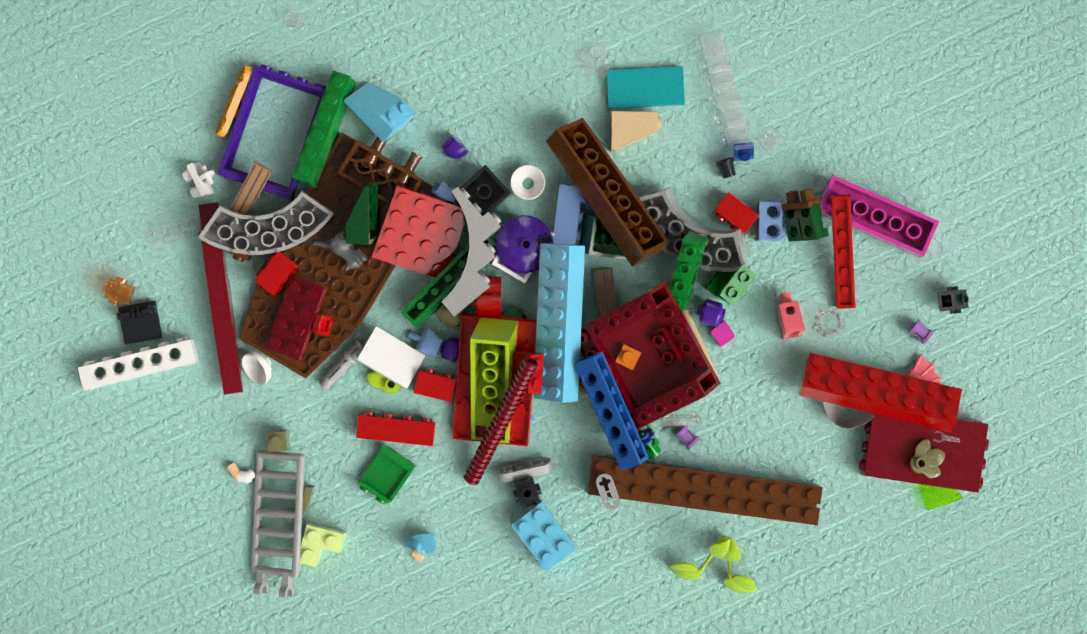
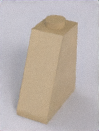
(632, 127)

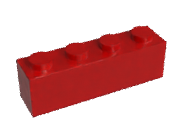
(396, 430)

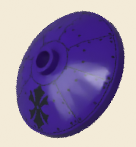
(510, 240)

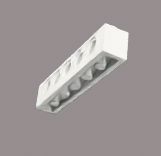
(91, 380)

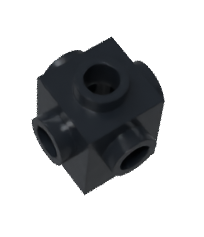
(953, 300)
(521, 486)

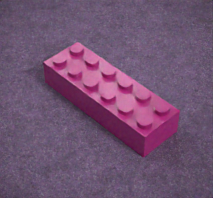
(882, 217)

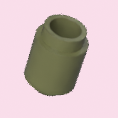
(447, 318)

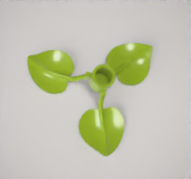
(724, 549)

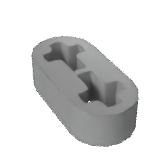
(612, 489)

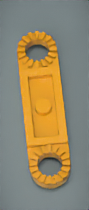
(231, 109)

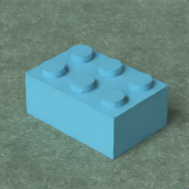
(543, 536)

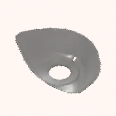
(849, 421)

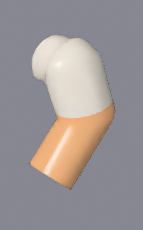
(241, 476)

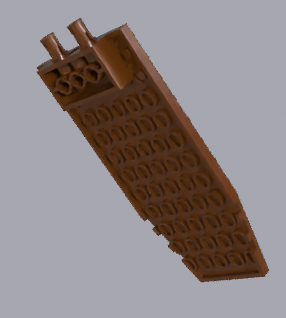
(348, 292)

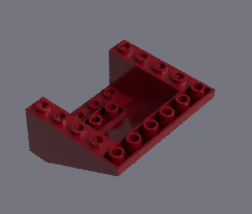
(671, 361)

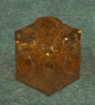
(125, 291)

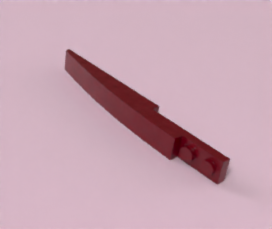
(221, 308)

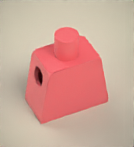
(790, 325)

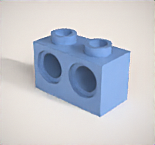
(764, 221)

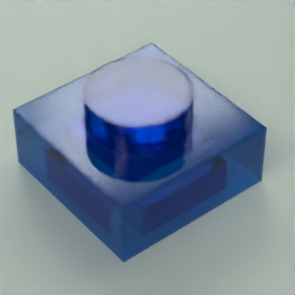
(743, 151)

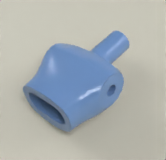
(444, 192)
(428, 343)

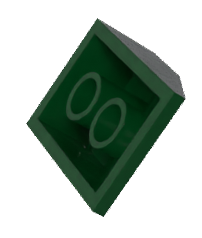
(363, 221)
(598, 240)

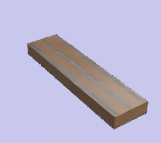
(251, 188)
(605, 291)

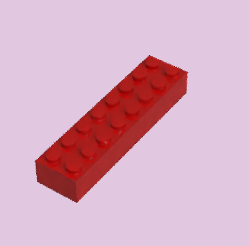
(880, 392)

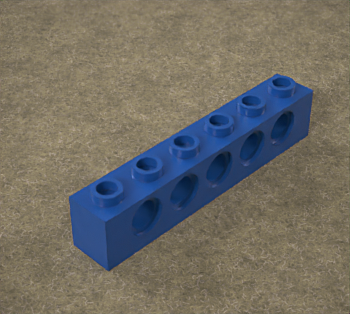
(619, 416)

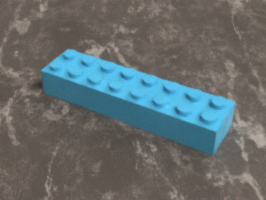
(560, 319)

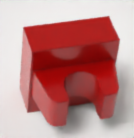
(322, 324)

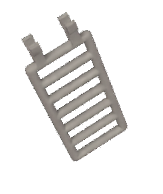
(287, 575)

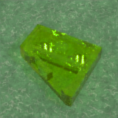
(938, 496)

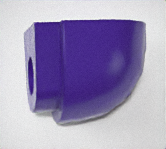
(454, 148)
(451, 349)

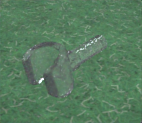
(947, 438)

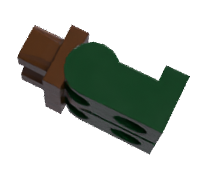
(803, 216)

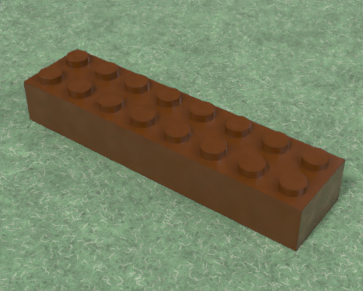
(607, 191)

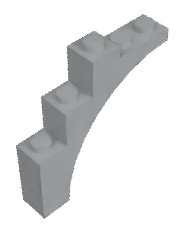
(480, 228)

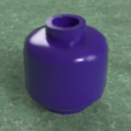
(711, 312)

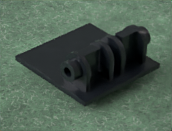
(139, 322)

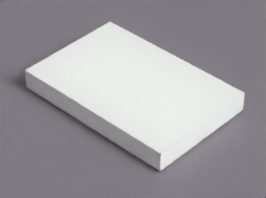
(390, 357)

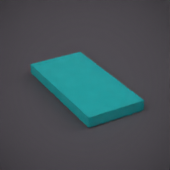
(645, 87)

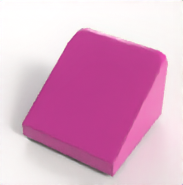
(722, 334)

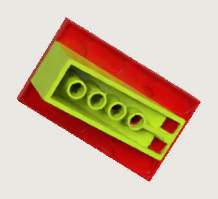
(486, 373)

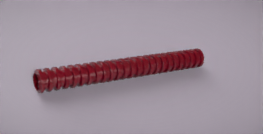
(501, 420)

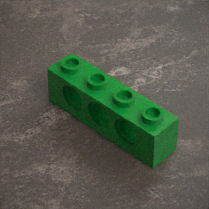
(687, 268)

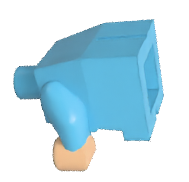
(421, 544)

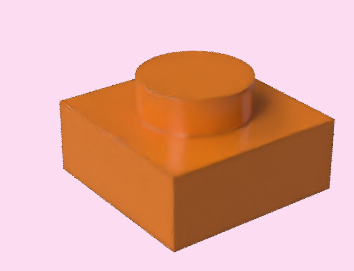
(628, 356)

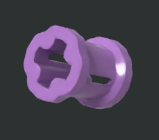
(920, 331)
(687, 436)

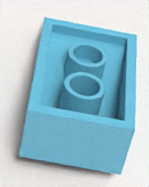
(380, 110)

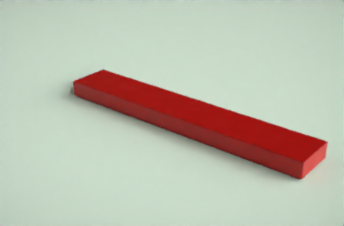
(843, 251)

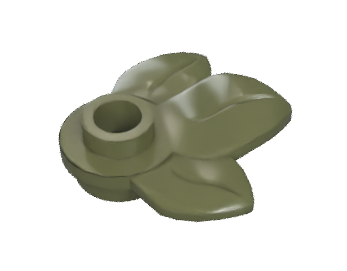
(930, 459)

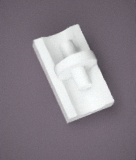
(201, 178)

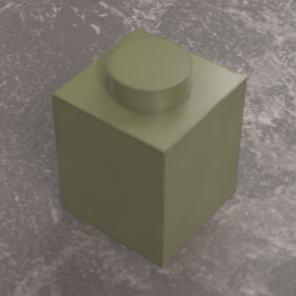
(278, 441)

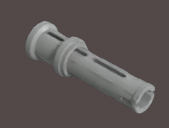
(337, 371)

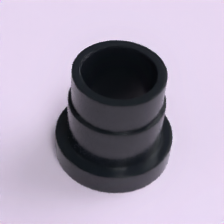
(726, 167)

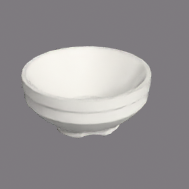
(522, 173)
(257, 367)

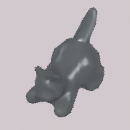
(353, 256)

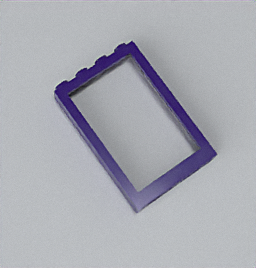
(282, 78)

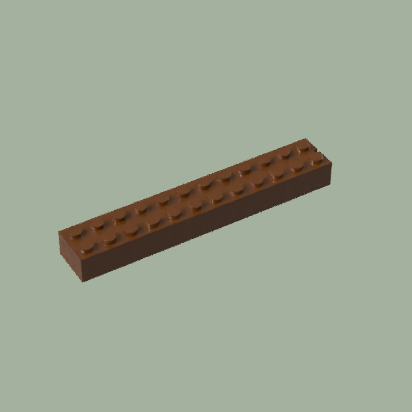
(709, 490)

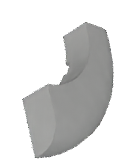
(266, 232)
(723, 249)

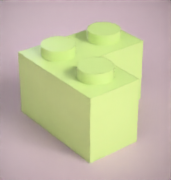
(319, 538)

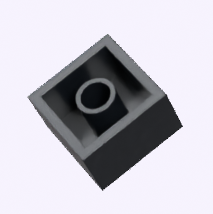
(486, 190)

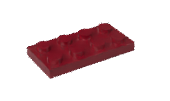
(295, 318)

